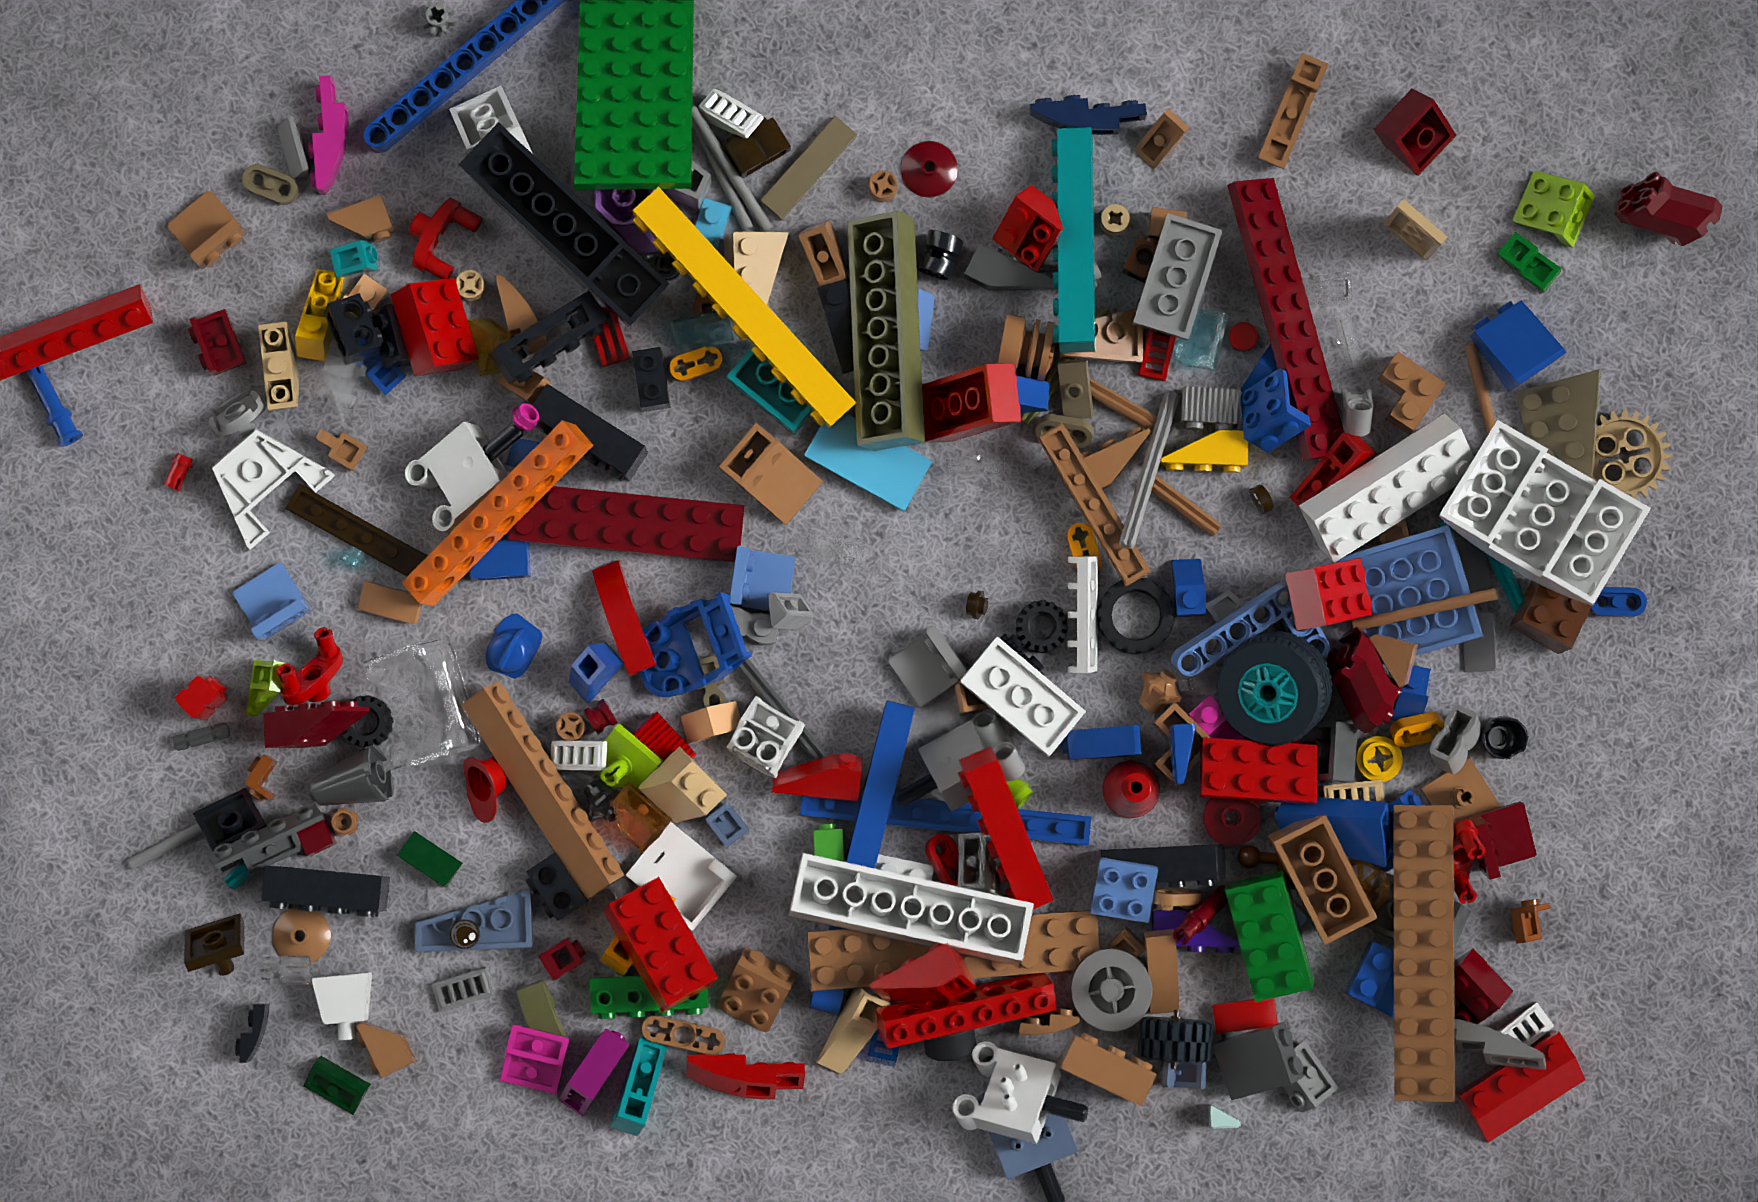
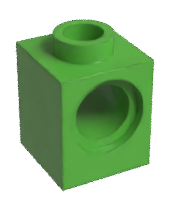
(829, 842)

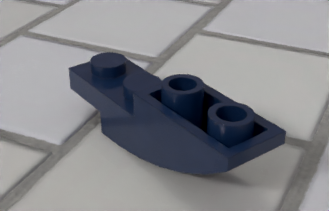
(1075, 113)

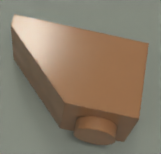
(365, 219)
(824, 252)

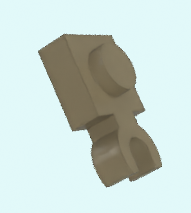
(709, 664)

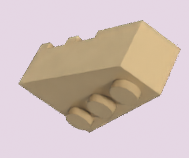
(755, 258)

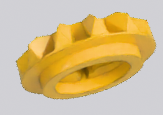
(1385, 747)

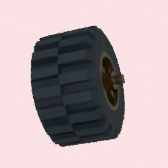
(1175, 1039)

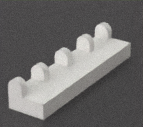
(1086, 614)

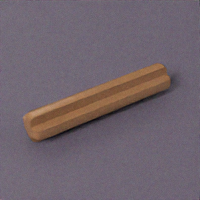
(1122, 405)
(1185, 507)

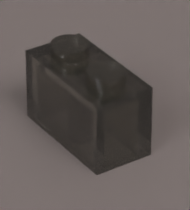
(976, 866)

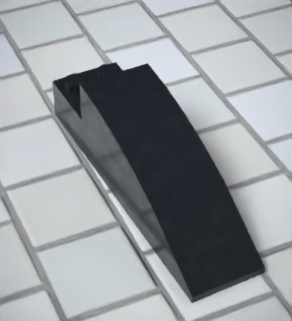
(563, 225)

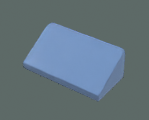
(925, 307)

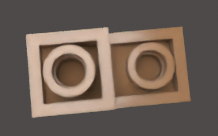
(389, 602)
(1057, 1022)

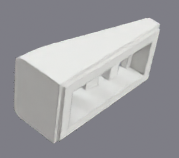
(718, 102)
(578, 755)
(1525, 1015)

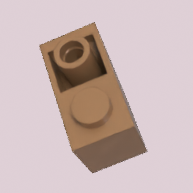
(387, 1048)

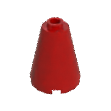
(1118, 790)

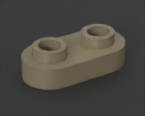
(271, 184)
(1073, 425)

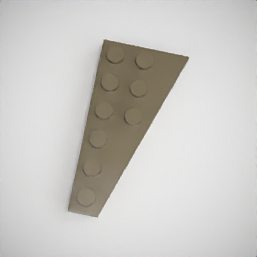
(1564, 418)

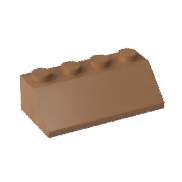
(1322, 877)

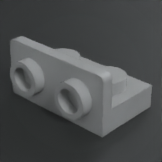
(1315, 1084)

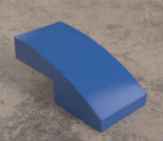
(383, 377)

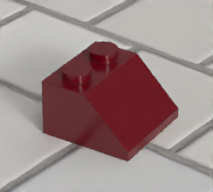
(1415, 131)

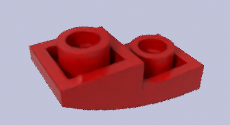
(1244, 1015)

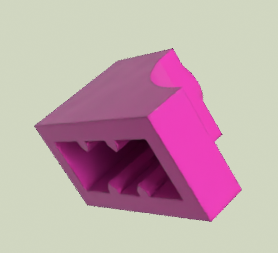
(1210, 719)

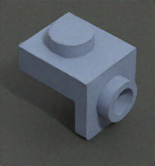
(726, 823)
(1185, 1075)

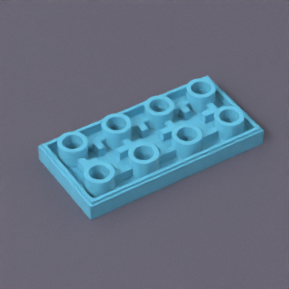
(885, 473)

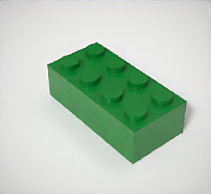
(1269, 936)

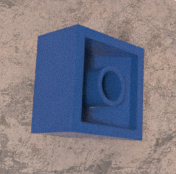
(1374, 978)

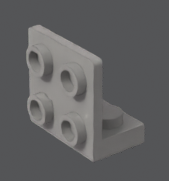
(928, 667)

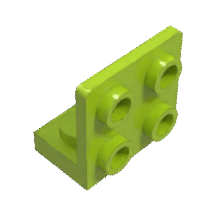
(1555, 206)

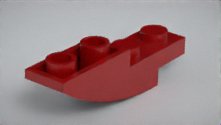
(734, 1077)

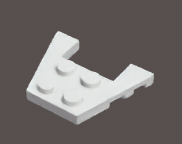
(255, 470)

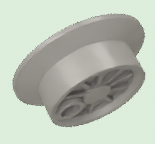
(1111, 990)

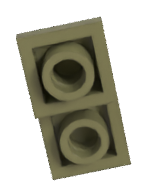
(539, 1008)

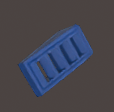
(1181, 742)

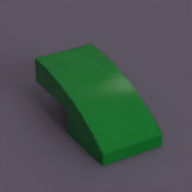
(1528, 262)

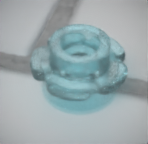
(353, 557)

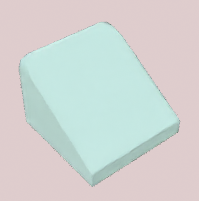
(1219, 1119)

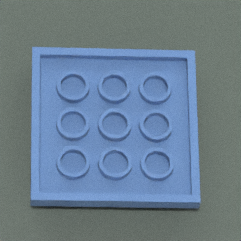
(1417, 573)

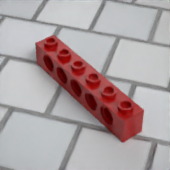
(977, 1008)

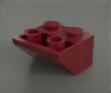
(1477, 988)

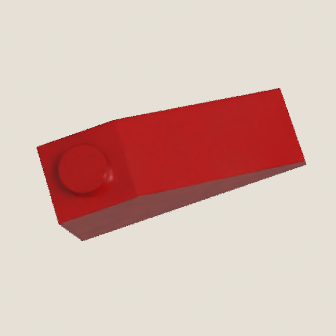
(1342, 458)
(827, 777)

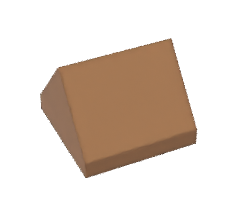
(1128, 942)

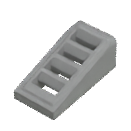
(486, 983)

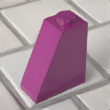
(594, 1071)

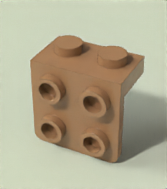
(206, 229)
(756, 989)

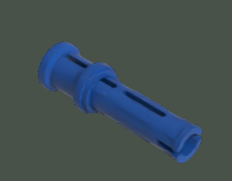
(58, 416)

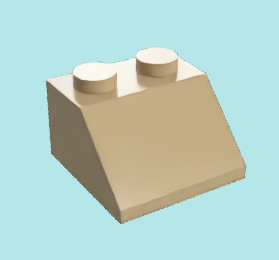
(682, 788)

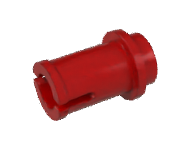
(178, 471)

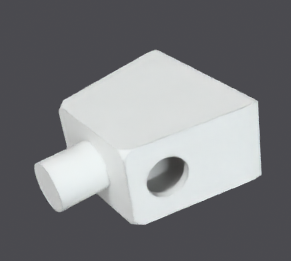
(343, 1001)

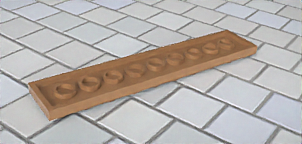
(1424, 953)
(856, 958)

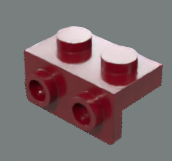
(217, 342)

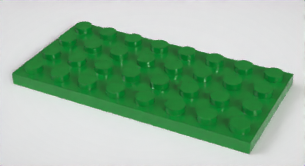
(634, 94)

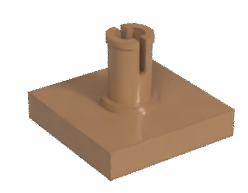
(1463, 790)

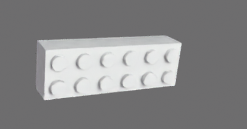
(1388, 488)

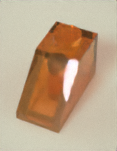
(639, 817)

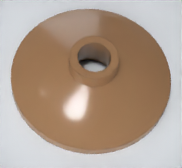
(314, 927)

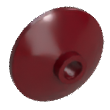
(924, 182)

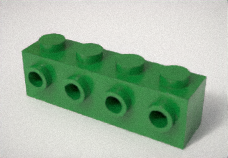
(632, 996)

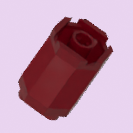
(1667, 209)
(1362, 681)

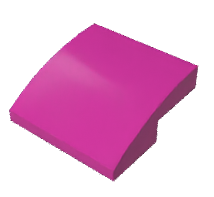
(534, 1059)

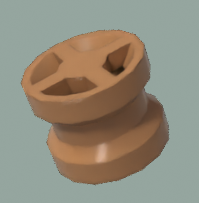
(884, 180)
(568, 722)

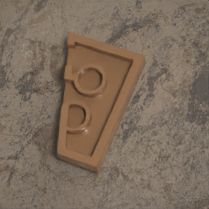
(1115, 339)

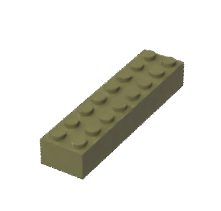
(885, 331)

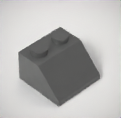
(1335, 750)

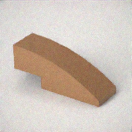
(518, 312)
(1163, 970)

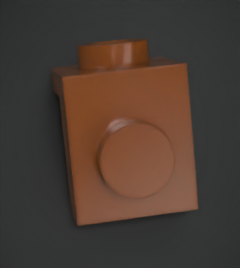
(260, 771)
(1526, 921)

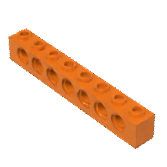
(497, 513)

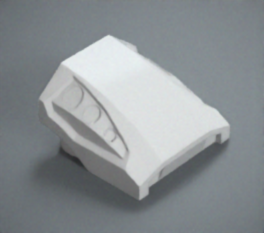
(764, 737)

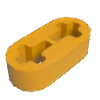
(698, 370)
(1090, 543)
(1417, 729)

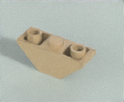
(279, 366)

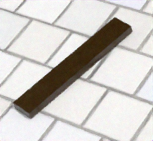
(354, 531)

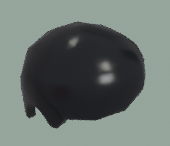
(1493, 734)

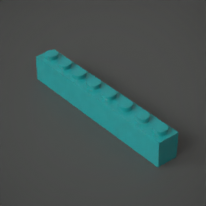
(1076, 241)

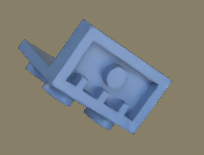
(758, 575)
(271, 601)
(1124, 890)

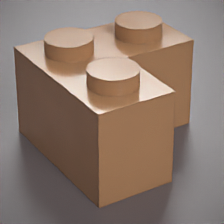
(1417, 391)
(1174, 716)

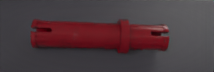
(1196, 920)

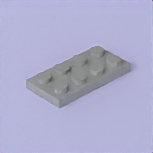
(1177, 277)

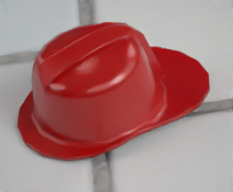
(483, 784)

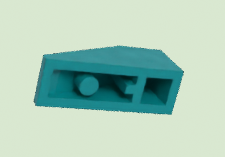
(638, 1087)

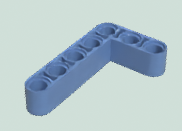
(1249, 628)

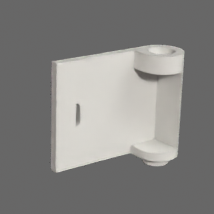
(686, 872)

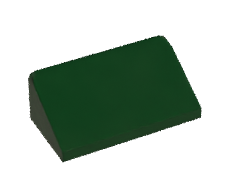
(429, 859)
(336, 1084)

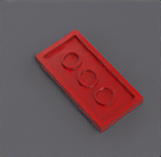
(1258, 771)

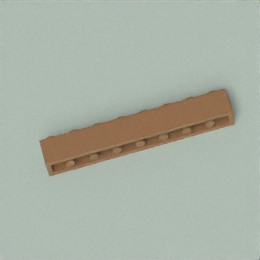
(542, 789)

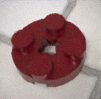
(1231, 834)

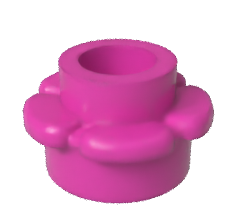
(525, 417)

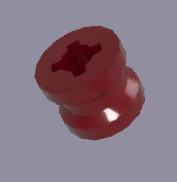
(600, 716)

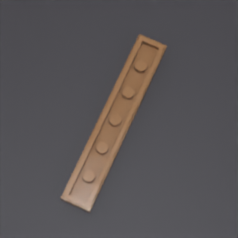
(1092, 503)

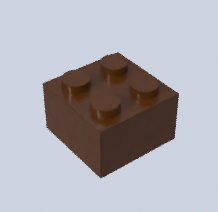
(1550, 618)

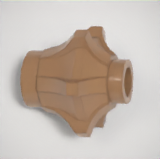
(1158, 690)

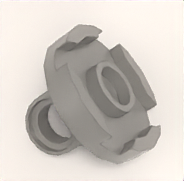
(237, 414)

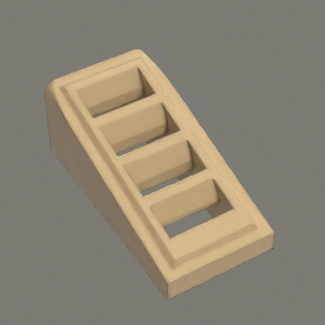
(1378, 784)

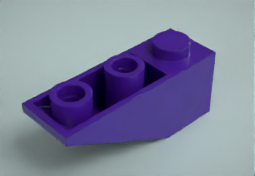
(1209, 937)

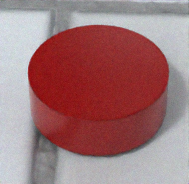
(1243, 336)

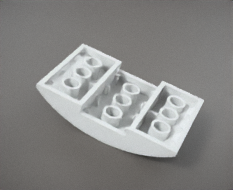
(1543, 515)

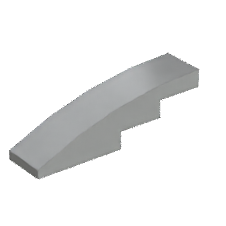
(1497, 1046)

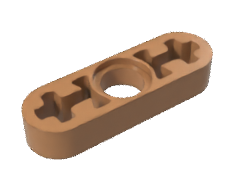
(703, 1046)

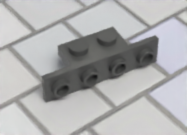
(268, 844)

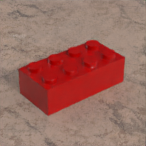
(970, 403)
(660, 944)

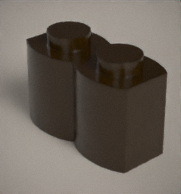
(759, 149)

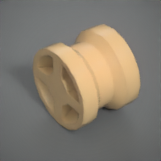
(1110, 223)
(466, 281)

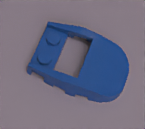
(676, 659)

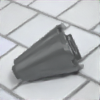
(354, 780)

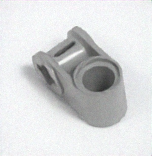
(1356, 411)

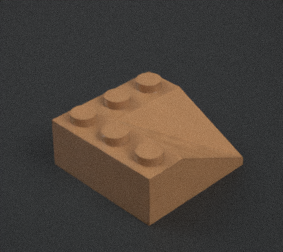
(1108, 1068)

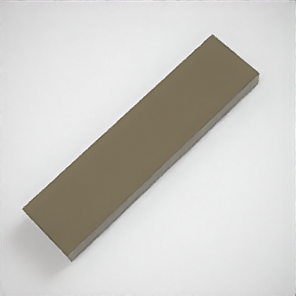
(808, 168)

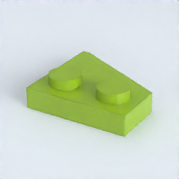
(263, 686)

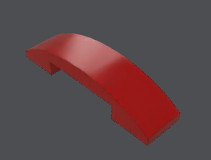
(623, 618)

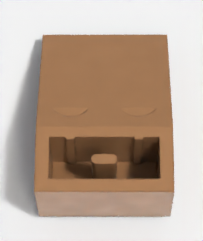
(770, 474)

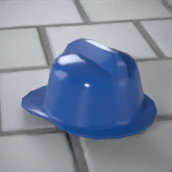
(513, 646)

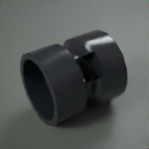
(946, 247)

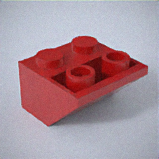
(1030, 228)

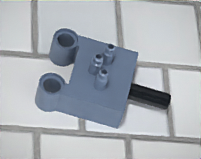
(1022, 1156)

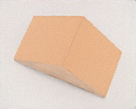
(711, 722)

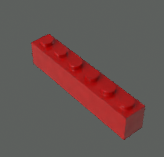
(74, 331)
(1005, 828)

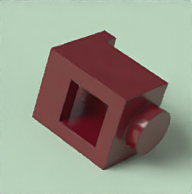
(552, 961)

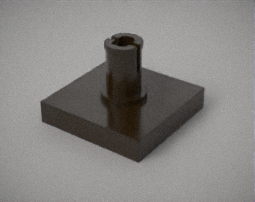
(215, 944)

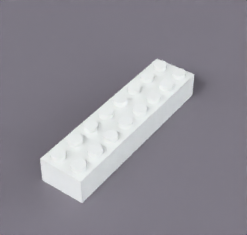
(911, 909)

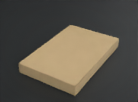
(1415, 230)

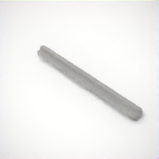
(1149, 470)

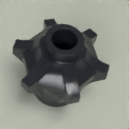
(600, 800)

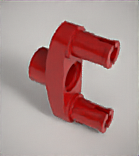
(428, 230)
(313, 679)
(1465, 847)

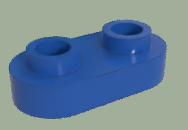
(1616, 602)

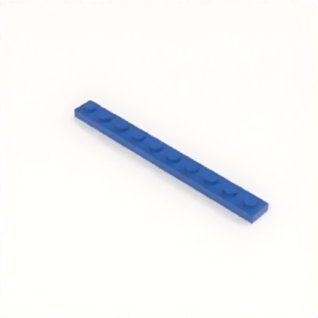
(937, 815)

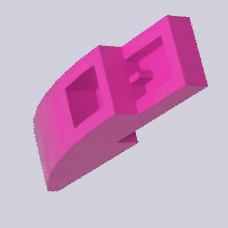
(330, 145)

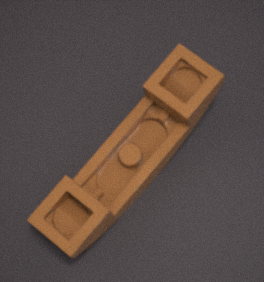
(1292, 111)

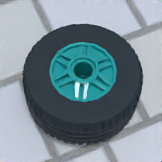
(1274, 688)

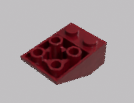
(309, 725)

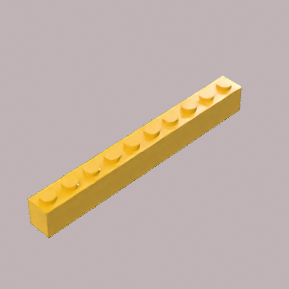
(743, 307)

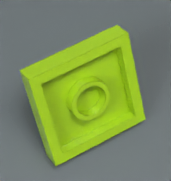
(627, 759)

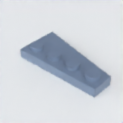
(501, 923)

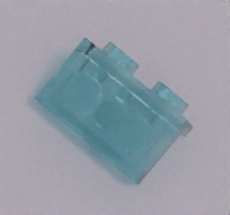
(1204, 341)

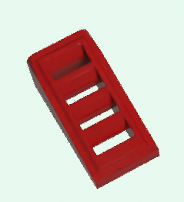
(1151, 373)

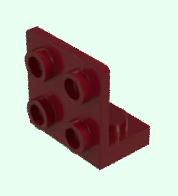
(1505, 836)

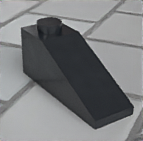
(837, 311)

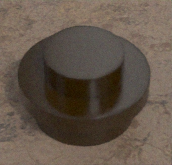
(976, 604)

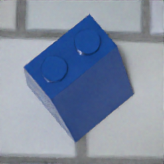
(1516, 344)

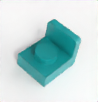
(354, 258)

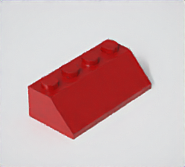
(1514, 1093)

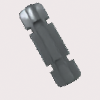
(201, 736)

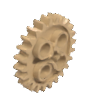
(1616, 431)

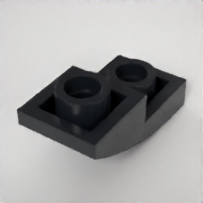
(250, 1041)

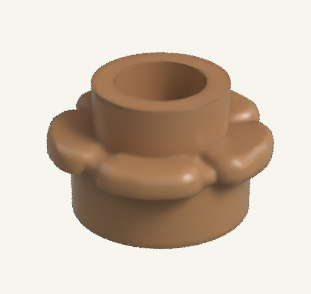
(336, 821)

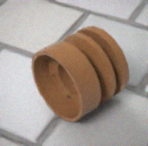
(1027, 347)

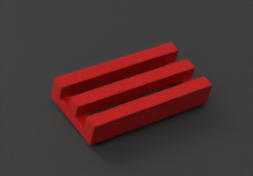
(615, 359)

